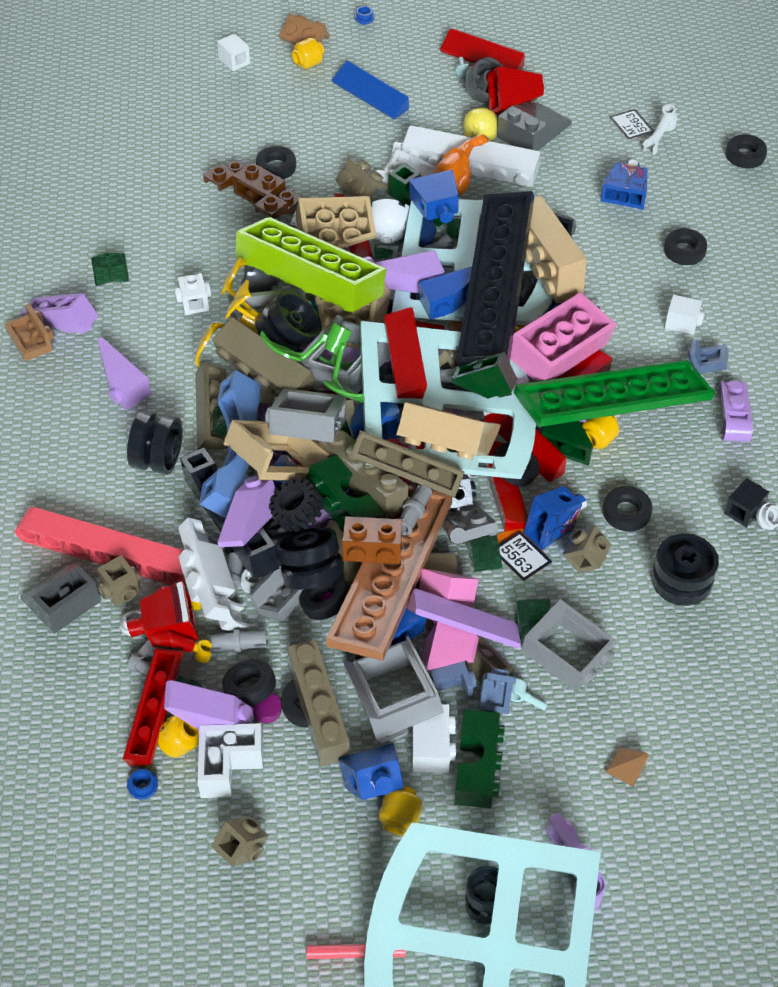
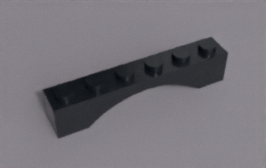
(259, 552)

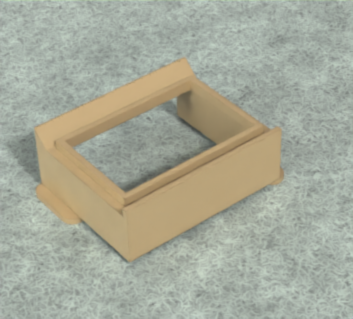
(255, 446)

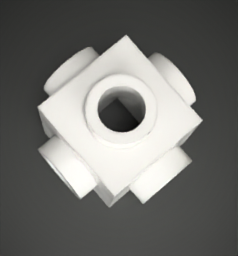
(193, 293)

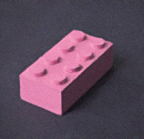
(561, 338)

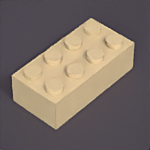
(554, 254)

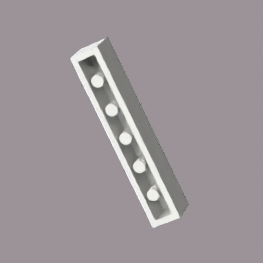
(489, 160)

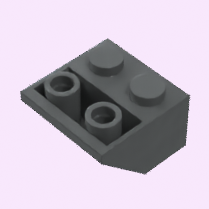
(62, 597)

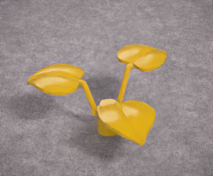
(248, 314)

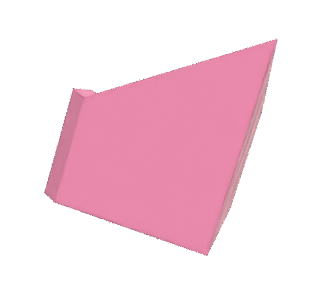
(449, 586)
(448, 646)

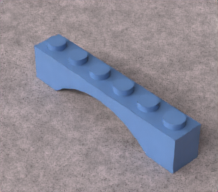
(238, 401)

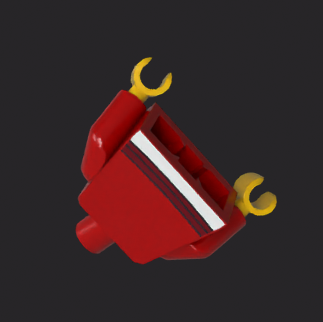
(170, 621)

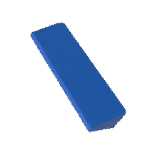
(371, 90)

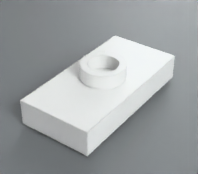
(420, 165)

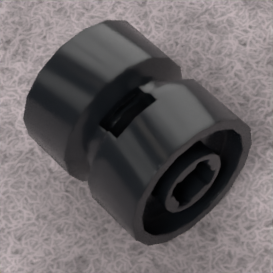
(481, 893)

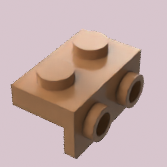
(300, 28)
(30, 334)

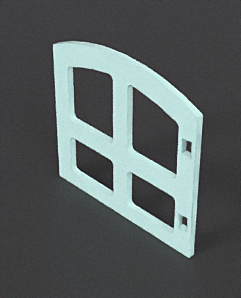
(462, 258)
(436, 397)
(500, 950)

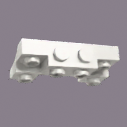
(209, 576)

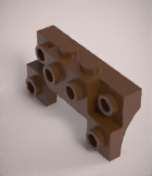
(256, 186)

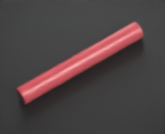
(342, 951)

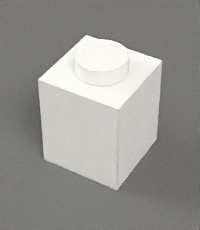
(233, 52)
(684, 315)

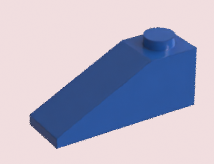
(444, 293)

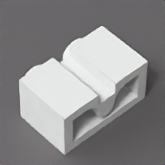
(432, 743)

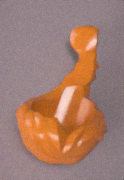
(458, 161)

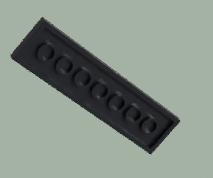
(496, 276)

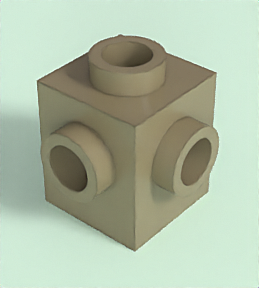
(587, 549)
(118, 581)
(240, 841)

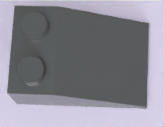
(530, 125)

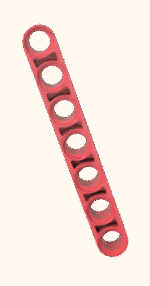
(100, 544)

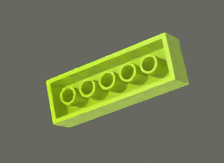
(310, 264)

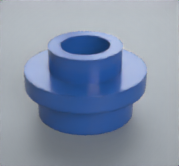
(364, 15)
(142, 776)

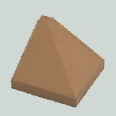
(628, 765)

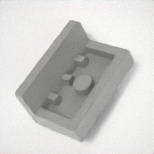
(273, 598)

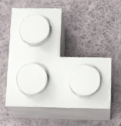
(224, 750)

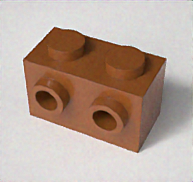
(372, 540)

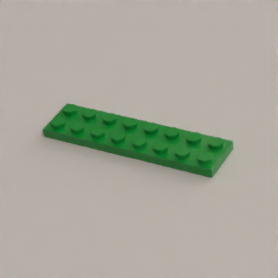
(613, 393)

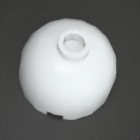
(389, 220)

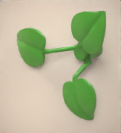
(336, 343)

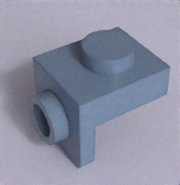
(708, 358)
(453, 676)
(496, 691)

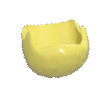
(479, 122)

